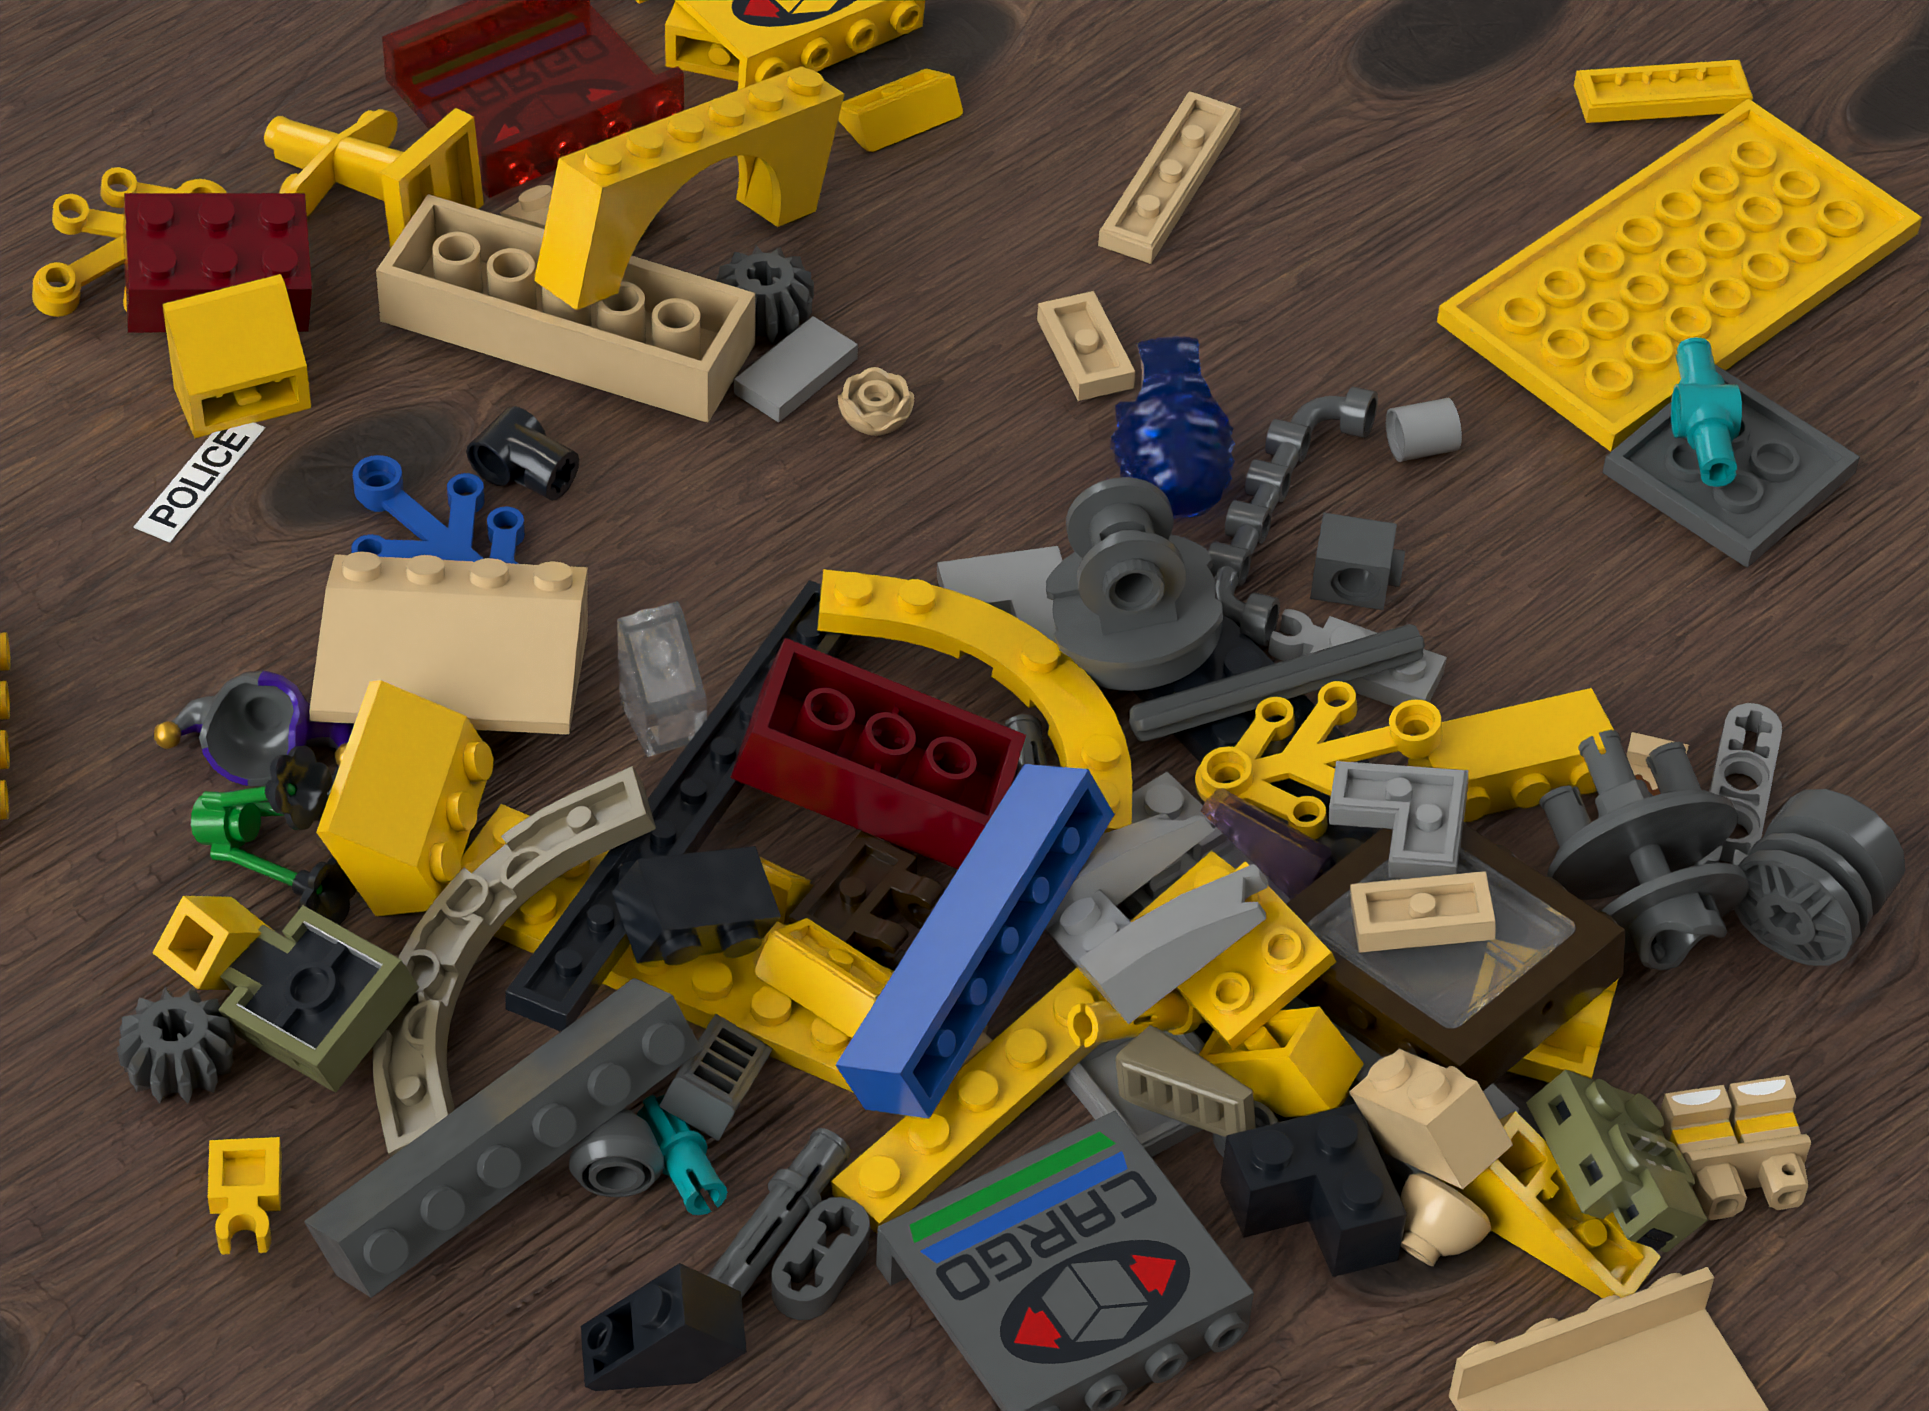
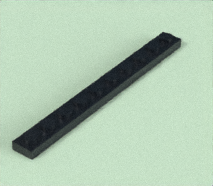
(685, 810)

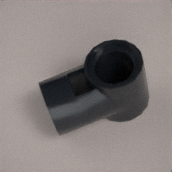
(520, 451)

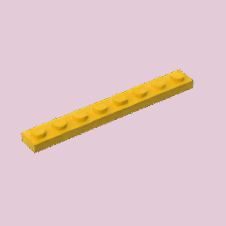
(985, 1091)

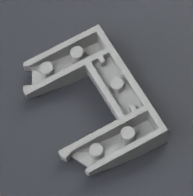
(1156, 953)

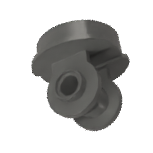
(1132, 595)

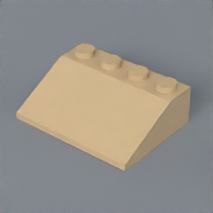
(460, 633)

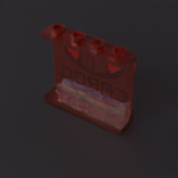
(532, 76)

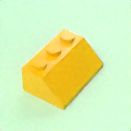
(404, 799)

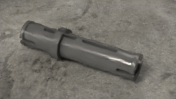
(790, 1198)

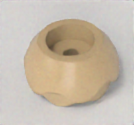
(876, 402)

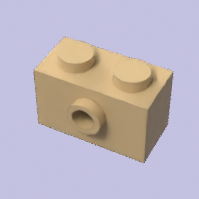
(1431, 1117)

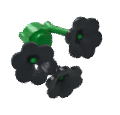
(298, 792)

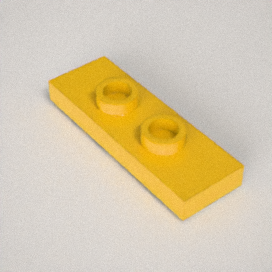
(1661, 91)

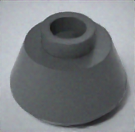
(618, 1157)

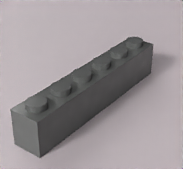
(502, 1136)

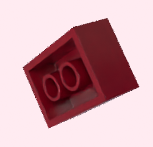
(209, 243)

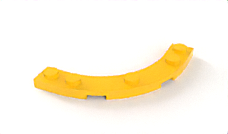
(1021, 657)

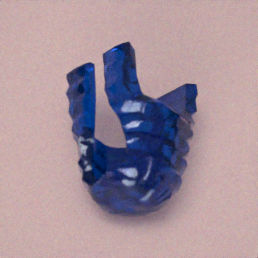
(1175, 429)

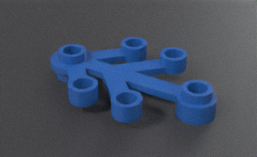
(380, 489)

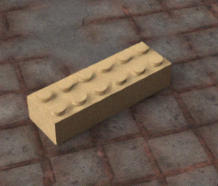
(657, 341)

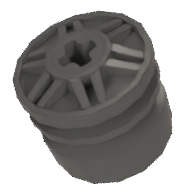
(1819, 876)

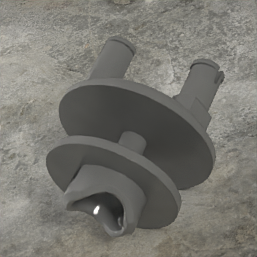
(1645, 850)

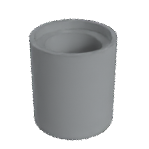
(1423, 429)

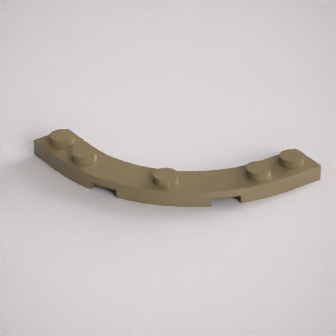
(445, 944)

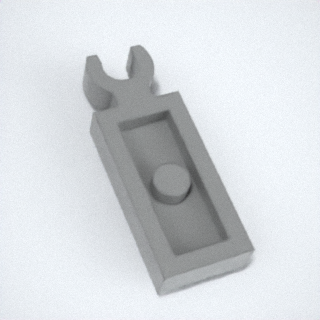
(1392, 686)

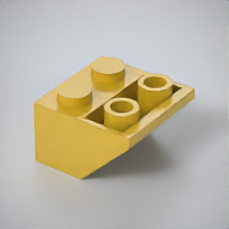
(236, 356)

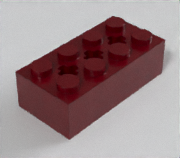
(876, 754)

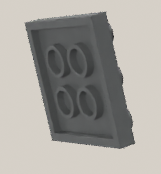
(1779, 477)

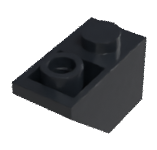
(664, 1333)

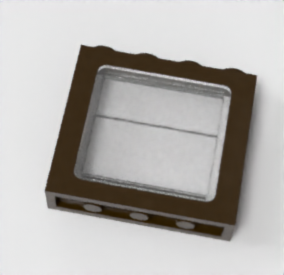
(1465, 1001)

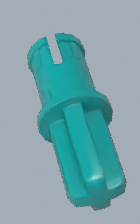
(684, 1157)

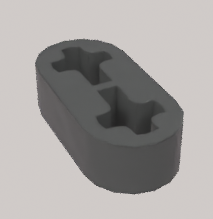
(809, 1251)

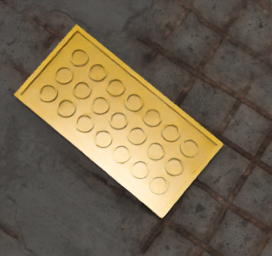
(1703, 243)

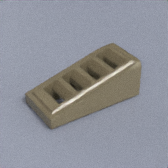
(1182, 1085)

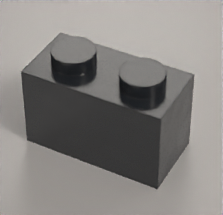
(696, 905)

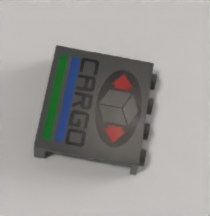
(1070, 1273)

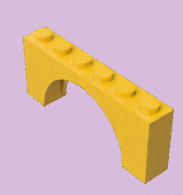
(618, 186)

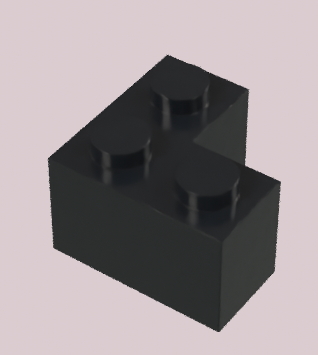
(1317, 1173)

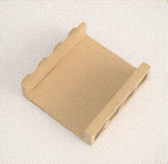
(1617, 1356)

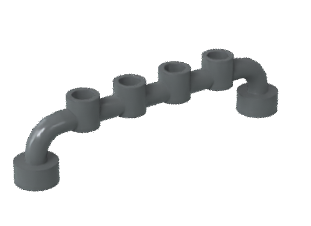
(1269, 485)

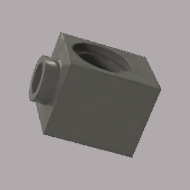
(1356, 561)

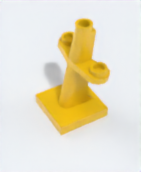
(437, 164)

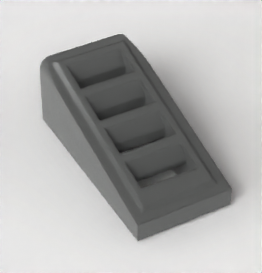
(712, 1087)

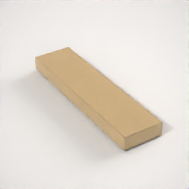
(1169, 177)

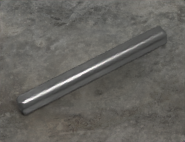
(1282, 679)

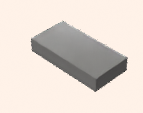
(795, 369)

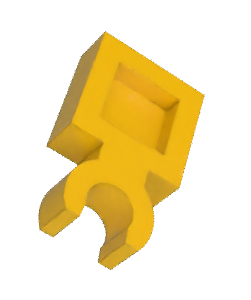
(244, 1185)

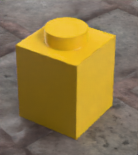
(207, 938)

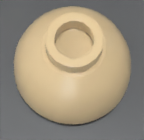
(1439, 1219)

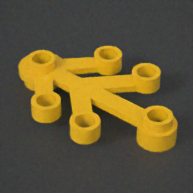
(65, 299)
(1308, 756)

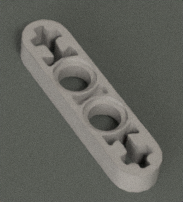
(1760, 766)

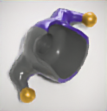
(252, 724)

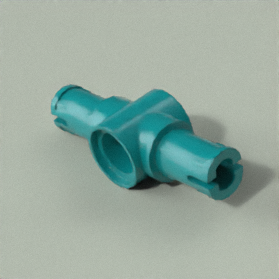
(1706, 412)

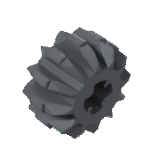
(780, 289)
(176, 1045)

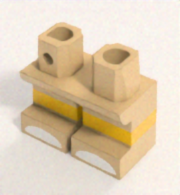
(1739, 1143)

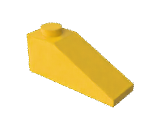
(1539, 1214)

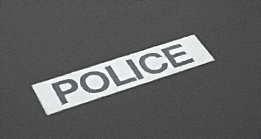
(197, 481)

